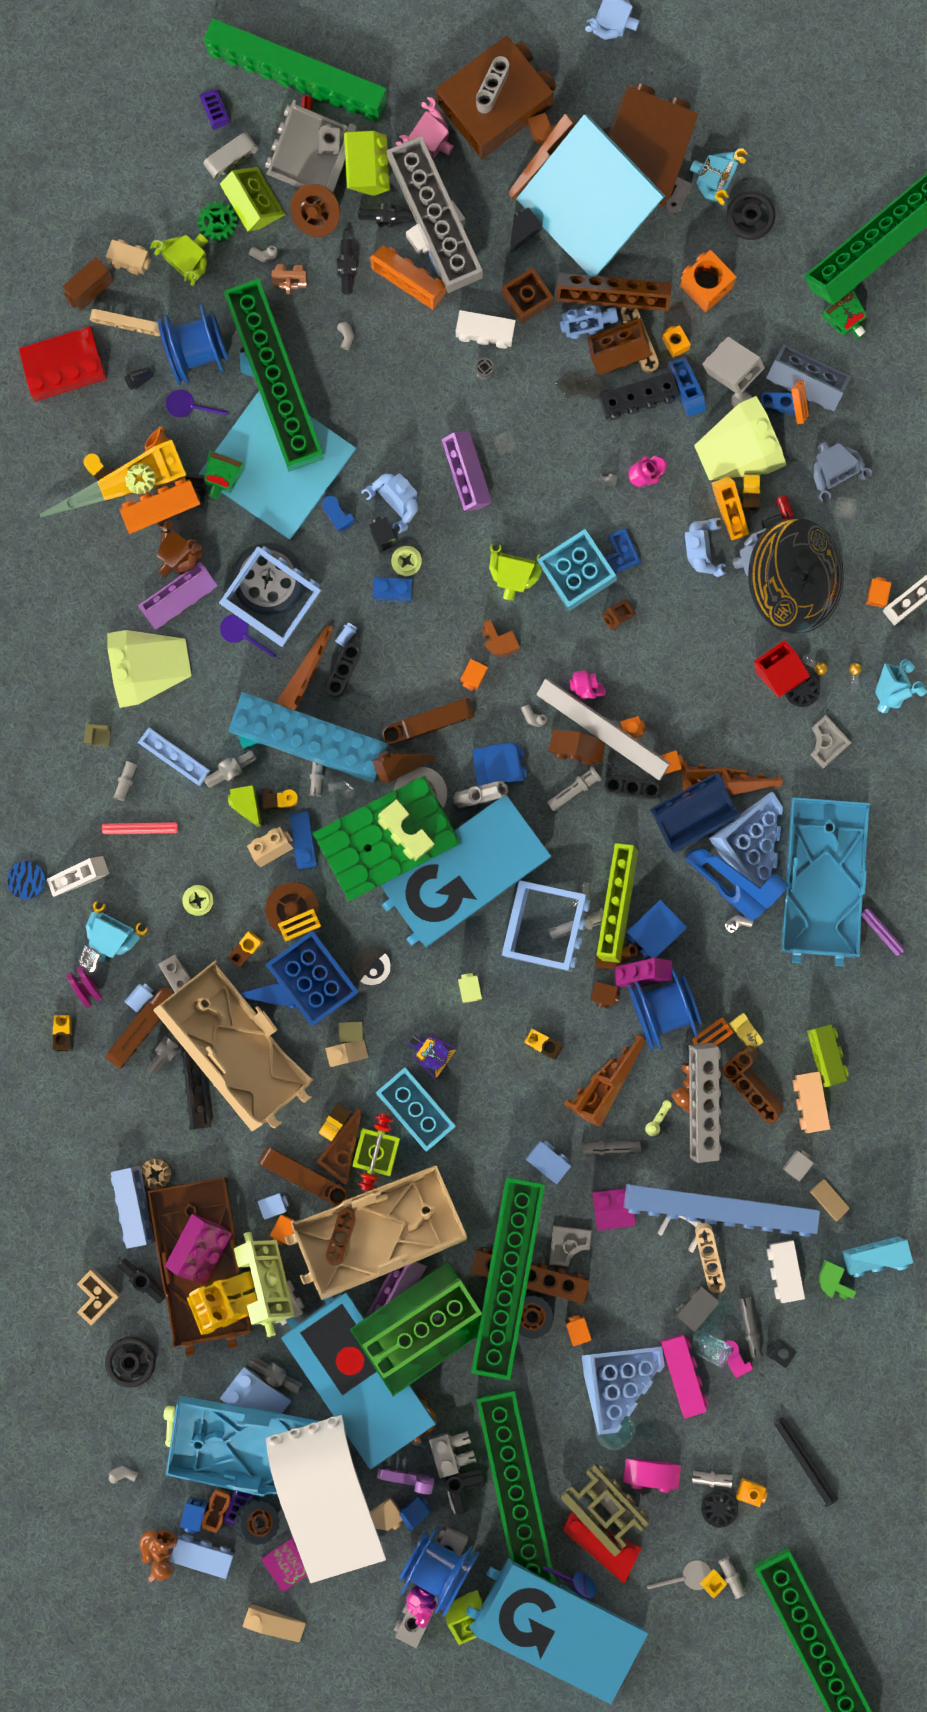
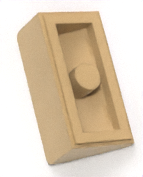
(829, 1200)

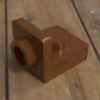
(618, 614)

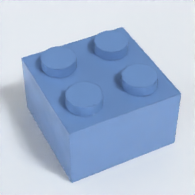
(548, 1162)

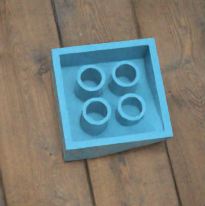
(577, 570)
(873, 1256)

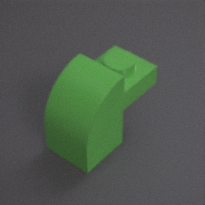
(829, 1281)

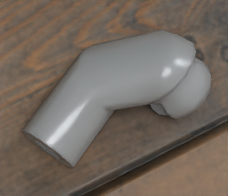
(264, 256)
(533, 719)
(736, 921)

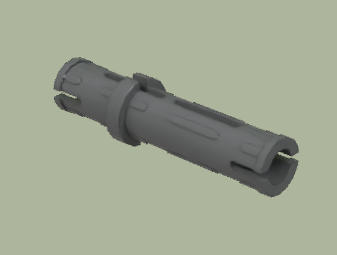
(611, 1147)
(750, 1327)

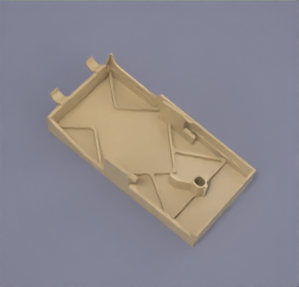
(234, 1047)
(390, 1231)

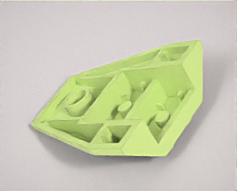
(741, 444)
(145, 664)

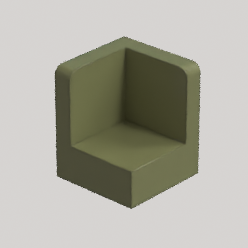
(97, 735)
(350, 1032)

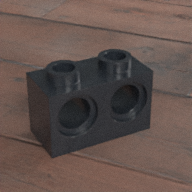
(382, 534)

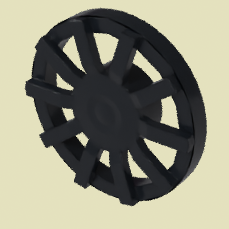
(803, 690)
(719, 1508)

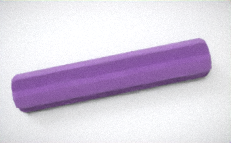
(882, 932)

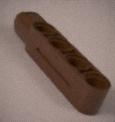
(430, 720)
(137, 1030)
(301, 1175)

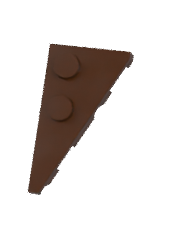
(339, 1154)

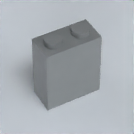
(733, 365)

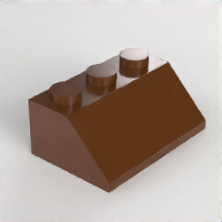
(619, 346)

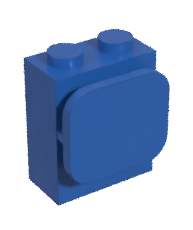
(499, 764)
(655, 930)

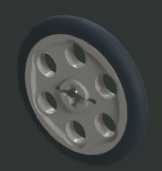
(261, 604)

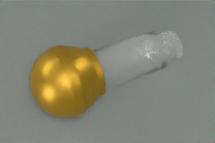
(819, 667)
(855, 670)

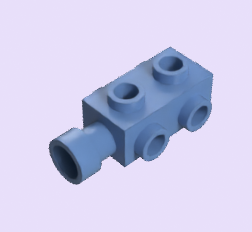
(586, 320)

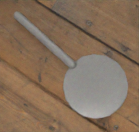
(692, 1576)

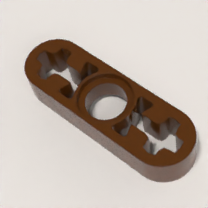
(340, 1222)

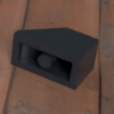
(524, 228)

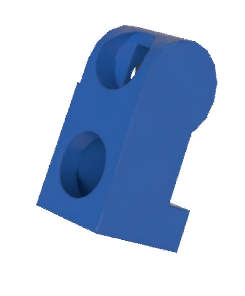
(778, 402)
(336, 515)

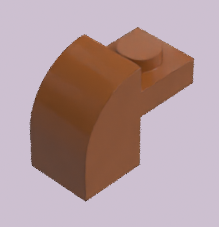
(540, 128)
(499, 645)

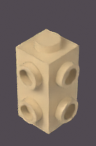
(132, 258)
(270, 846)

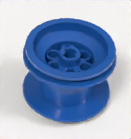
(193, 344)
(665, 1009)
(437, 1570)

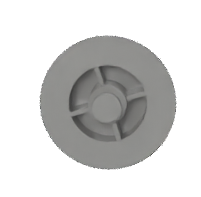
(434, 779)

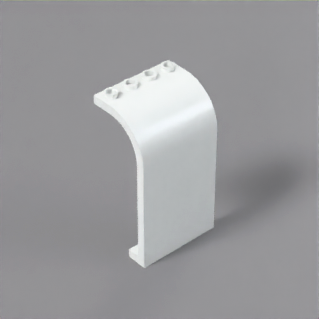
(323, 1499)

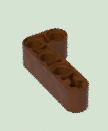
(755, 1085)

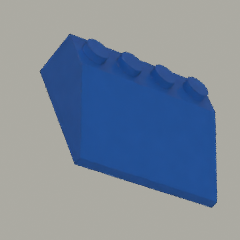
(312, 978)

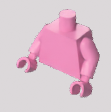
(432, 129)

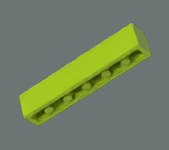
(617, 903)

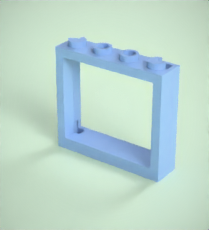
(282, 564)
(516, 919)

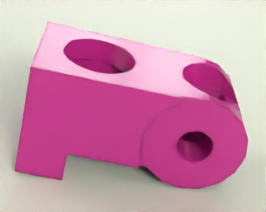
(735, 1361)

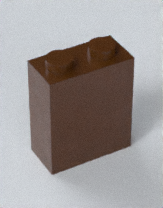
(87, 284)

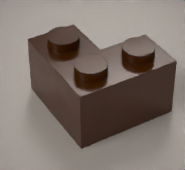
(576, 746)

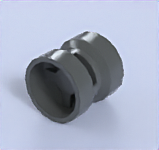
(484, 373)

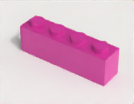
(684, 1379)

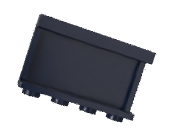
(694, 813)

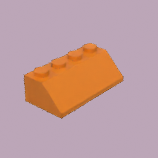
(407, 276)
(159, 505)

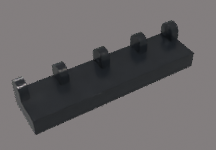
(196, 1093)

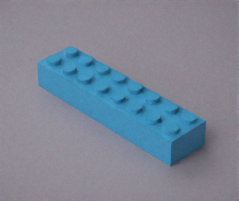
(306, 737)

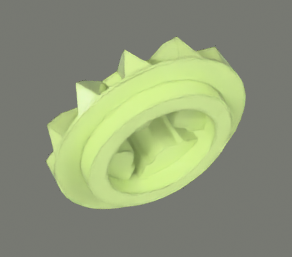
(140, 487)
(404, 552)
(193, 908)

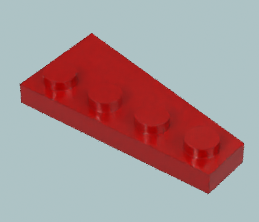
(618, 1565)

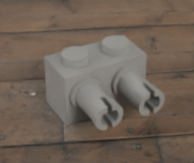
(445, 1459)

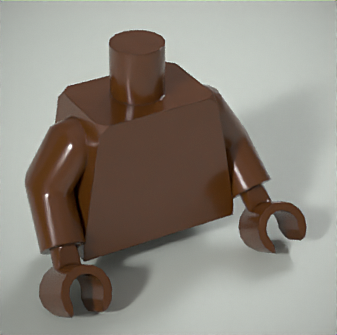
(176, 551)

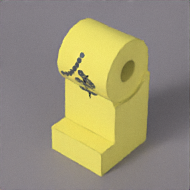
(746, 1031)

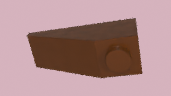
(395, 765)

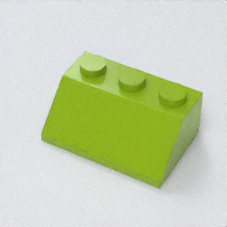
(366, 162)
(251, 198)
(827, 1055)

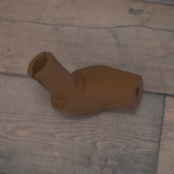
(627, 952)

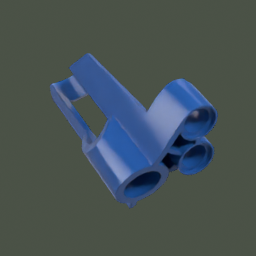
(746, 895)

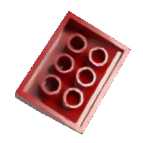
(62, 364)

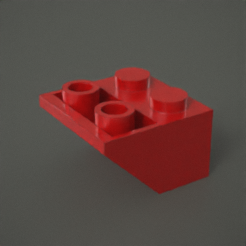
(781, 669)

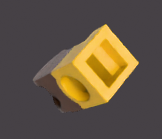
(245, 949)

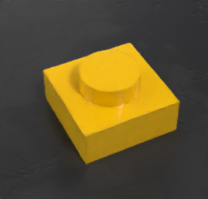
(713, 1583)

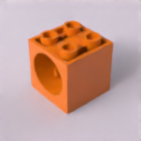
(707, 297)

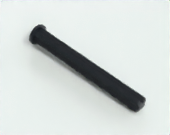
(805, 1462)

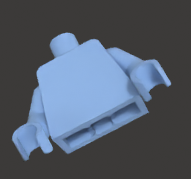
(613, 19)
(398, 494)
(699, 547)

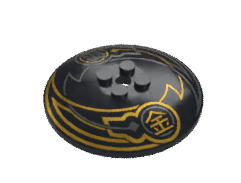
(775, 575)

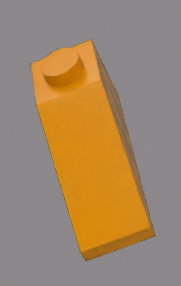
(730, 507)

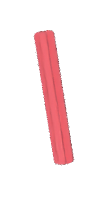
(139, 828)

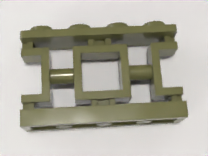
(592, 1520)

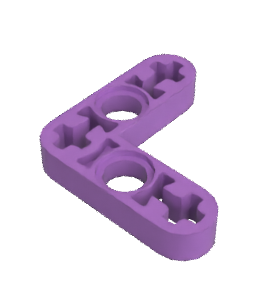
(422, 1483)

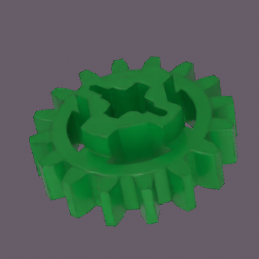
(221, 213)

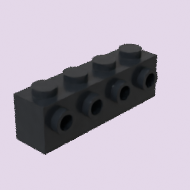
(638, 395)

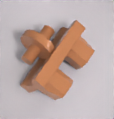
(289, 279)

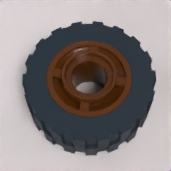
(545, 1317)
(246, 1518)

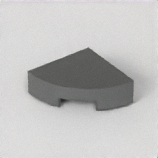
(610, 480)

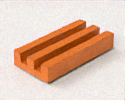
(800, 402)
(725, 1026)

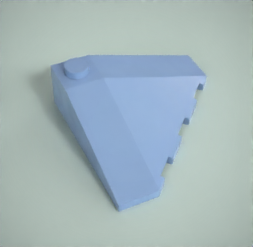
(750, 840)
(617, 1381)

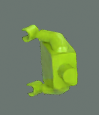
(184, 255)
(513, 572)

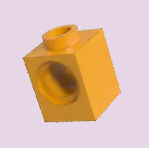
(676, 349)

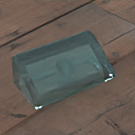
(711, 1348)

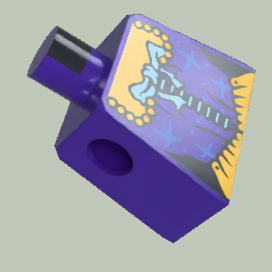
(432, 1053)

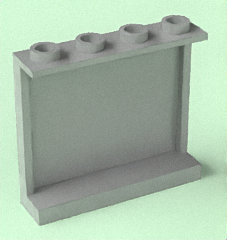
(296, 151)

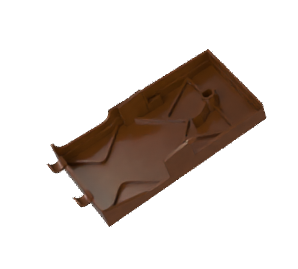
(170, 1213)

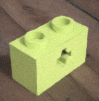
(469, 988)

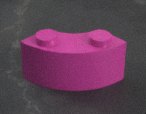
(651, 1474)

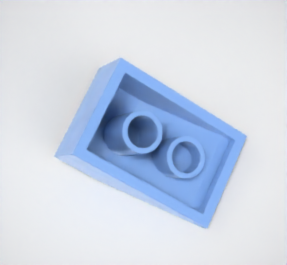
(253, 1392)

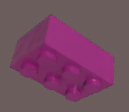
(198, 1249)

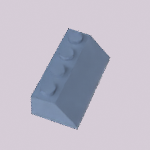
(822, 383)

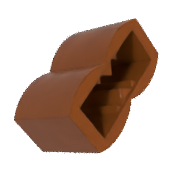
(217, 1506)

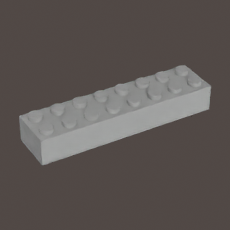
(434, 214)

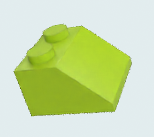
(245, 803)
(458, 1620)

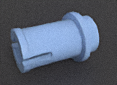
(346, 634)

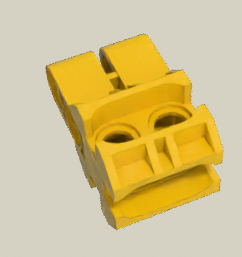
(224, 1294)

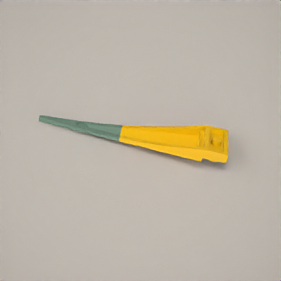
(161, 459)

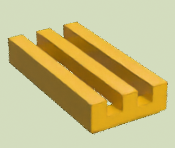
(284, 931)

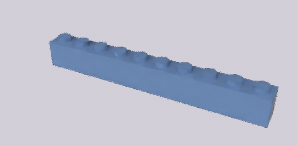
(721, 1209)

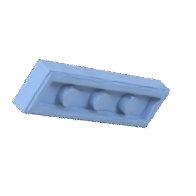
(174, 756)

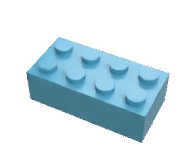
(415, 1109)

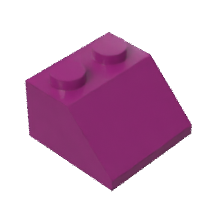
(609, 1209)

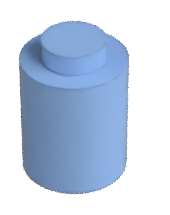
(139, 997)

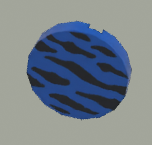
(26, 880)

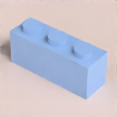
(202, 1556)

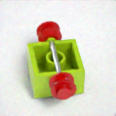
(376, 1152)

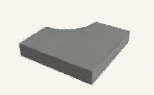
(829, 741)
(566, 1243)

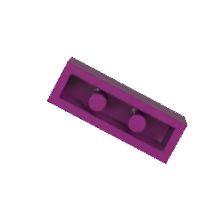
(645, 972)

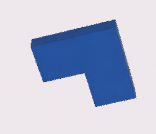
(625, 553)

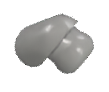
(346, 329)
(122, 1472)

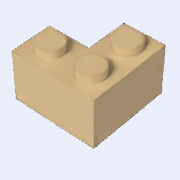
(101, 1296)

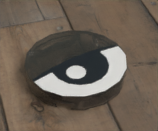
(371, 966)

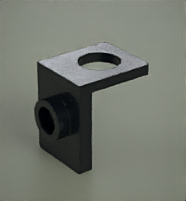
(199, 486)
(773, 1349)

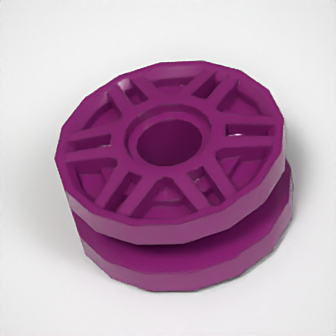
(84, 986)

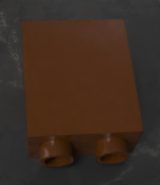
(521, 97)
(653, 134)

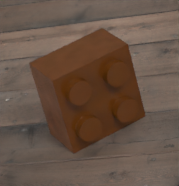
(527, 295)

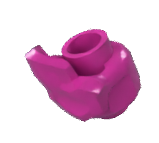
(647, 471)
(586, 685)
(421, 1605)

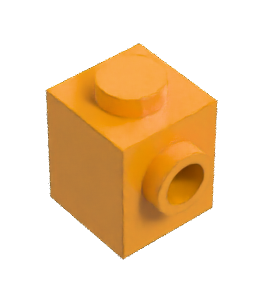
(751, 1492)

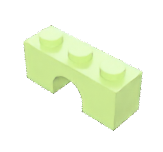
(414, 845)

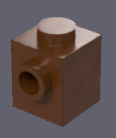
(604, 995)

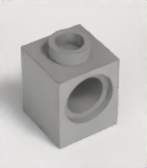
(324, 147)
(798, 1165)

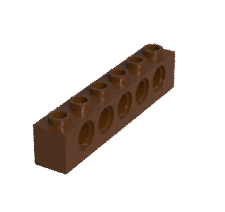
(613, 292)
(576, 1294)

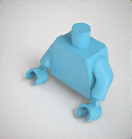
(895, 686)

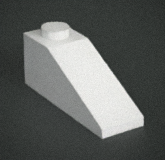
(78, 875)

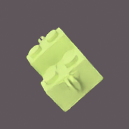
(274, 1297)

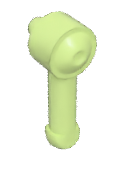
(653, 1128)
(169, 1414)

